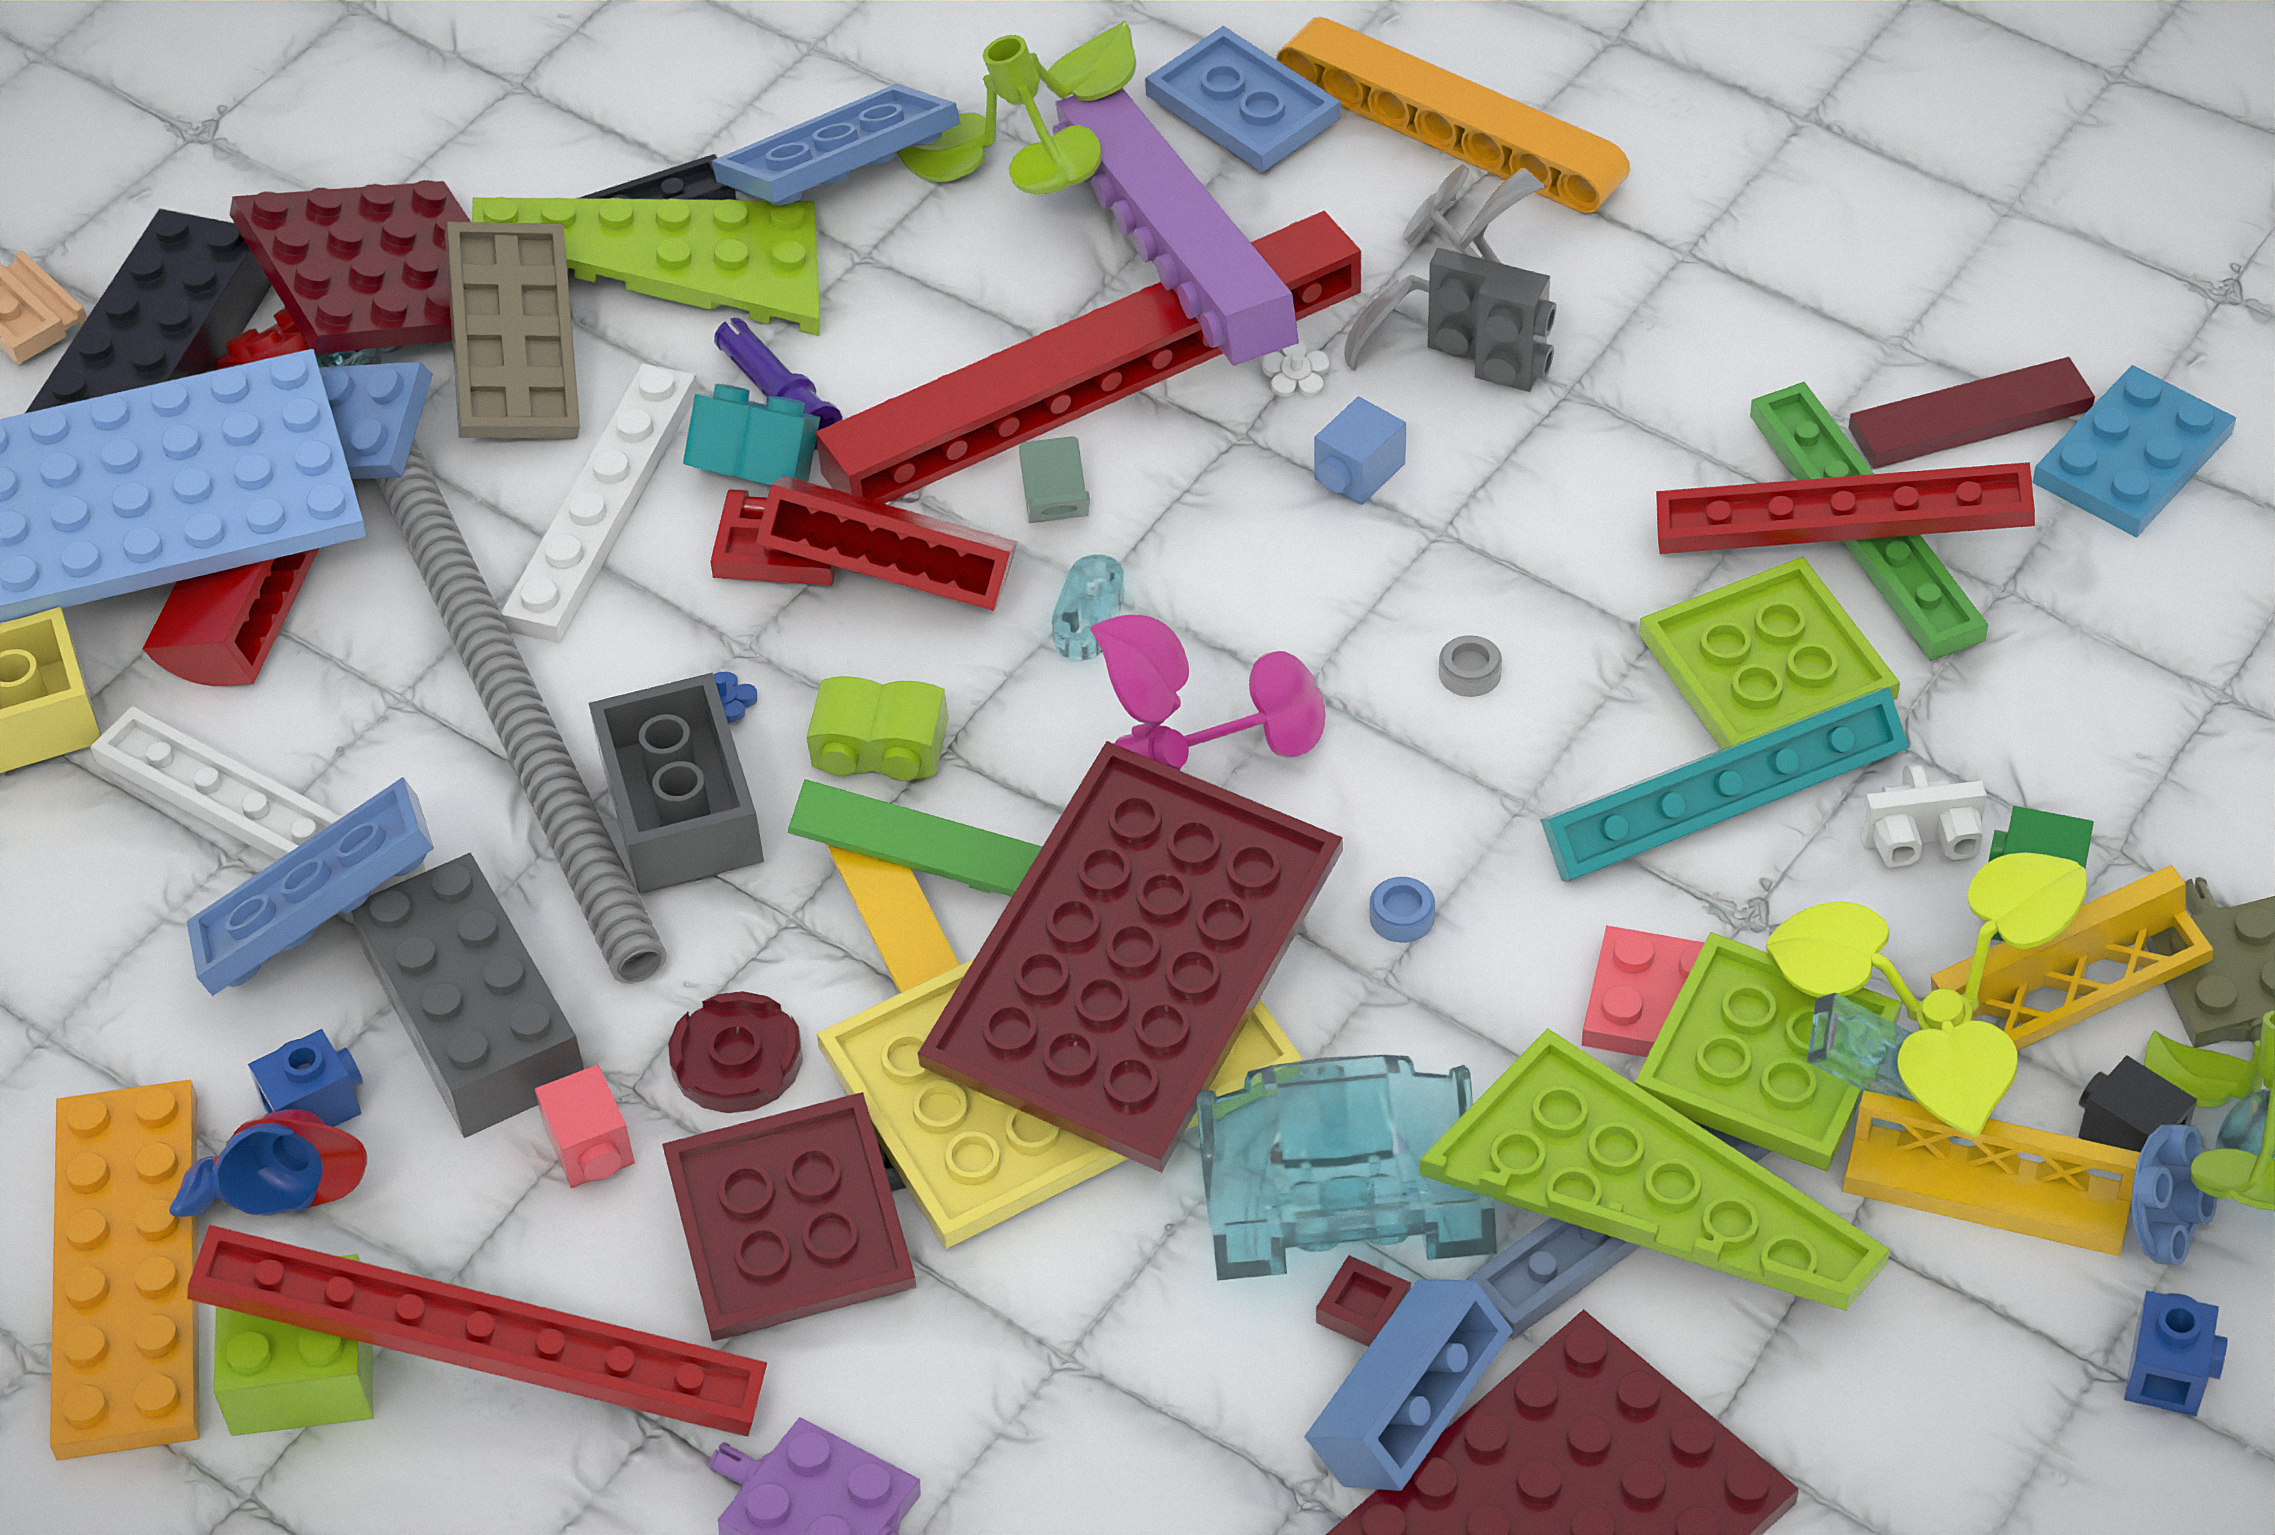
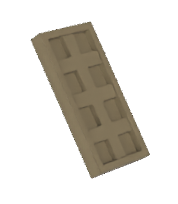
(511, 330)

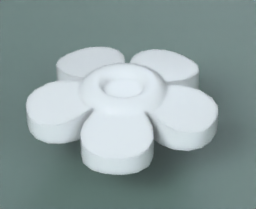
(1296, 369)

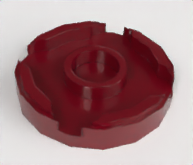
(735, 1052)

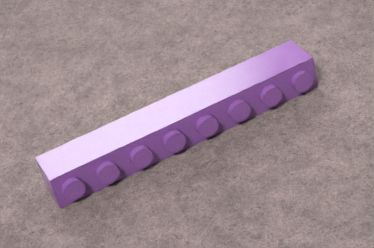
(1184, 231)

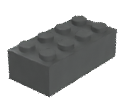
(467, 993)

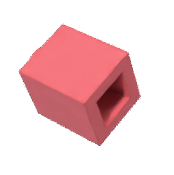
(585, 1126)

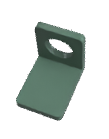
(1053, 479)

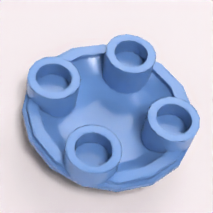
(2163, 1196)

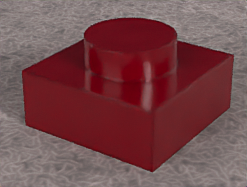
(1360, 1300)

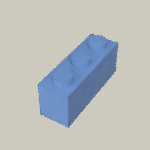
(1409, 1384)

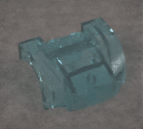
(1334, 1158)

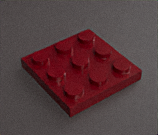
(788, 1216)

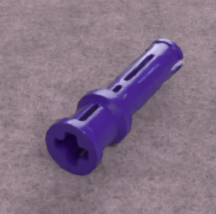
(770, 373)

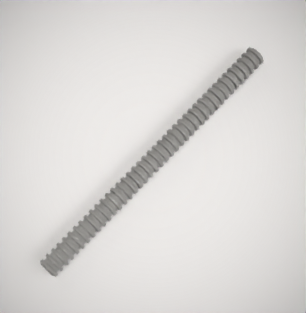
(524, 725)

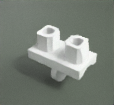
(1922, 813)

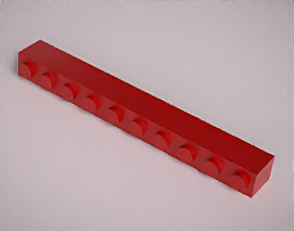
(1062, 374)

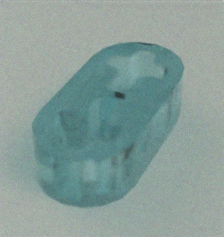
(1076, 605)

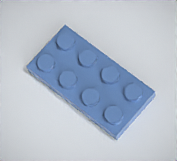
(836, 143)
(308, 887)

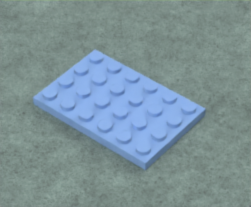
(170, 484)

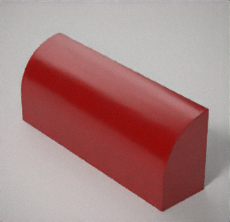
(886, 542)
(226, 621)

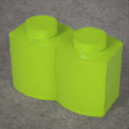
(877, 728)

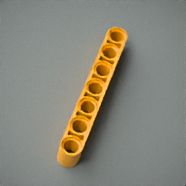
(1456, 114)

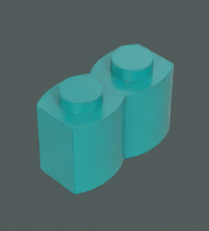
(750, 438)

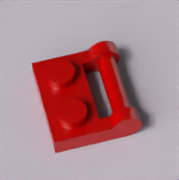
(740, 558)

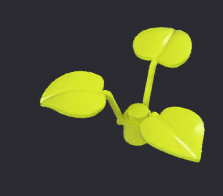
(1952, 1062)

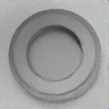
(1470, 666)

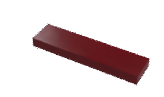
(1971, 412)

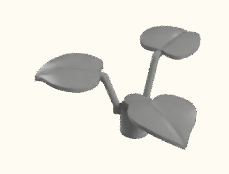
(1508, 193)

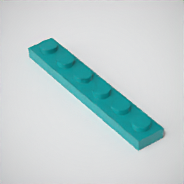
(1724, 784)

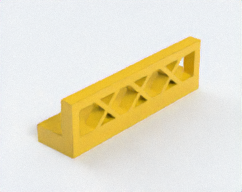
(2097, 932)
(1989, 1179)

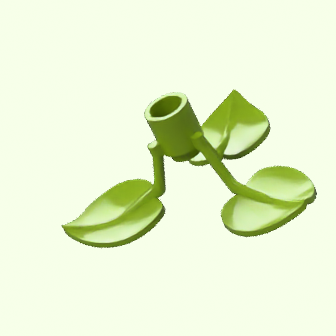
(1014, 73)
(2212, 1081)

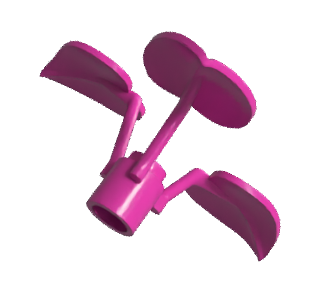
(1151, 666)

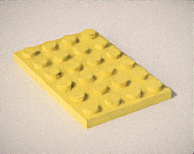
(963, 1151)

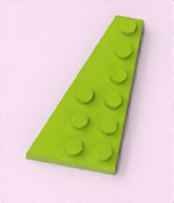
(687, 249)
(1616, 1160)

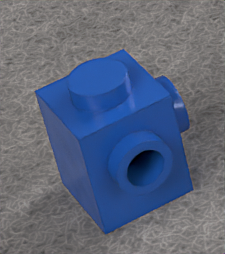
(309, 1078)
(2174, 1353)

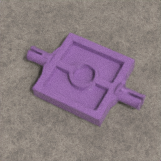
(814, 1488)

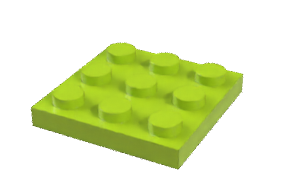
(1764, 652)
(1740, 1055)

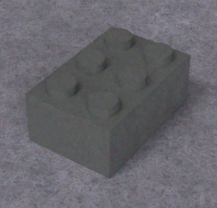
(676, 782)

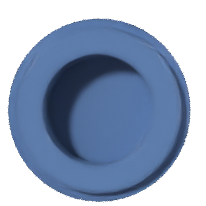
(1402, 909)

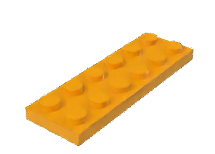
(123, 1272)

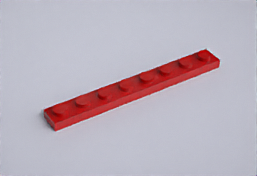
(476, 1330)

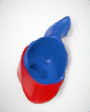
(274, 1167)

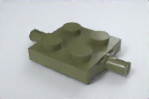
(2236, 987)

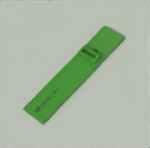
(911, 838)

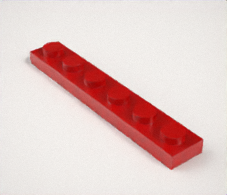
(1845, 508)

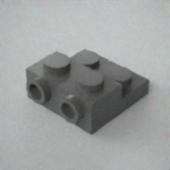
(1491, 316)

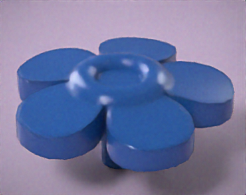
(734, 696)

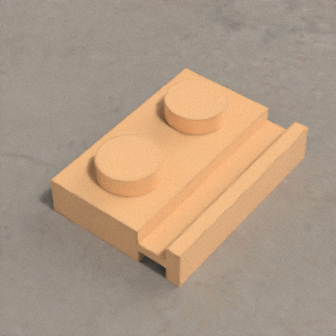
(33, 309)

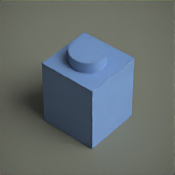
(1359, 450)

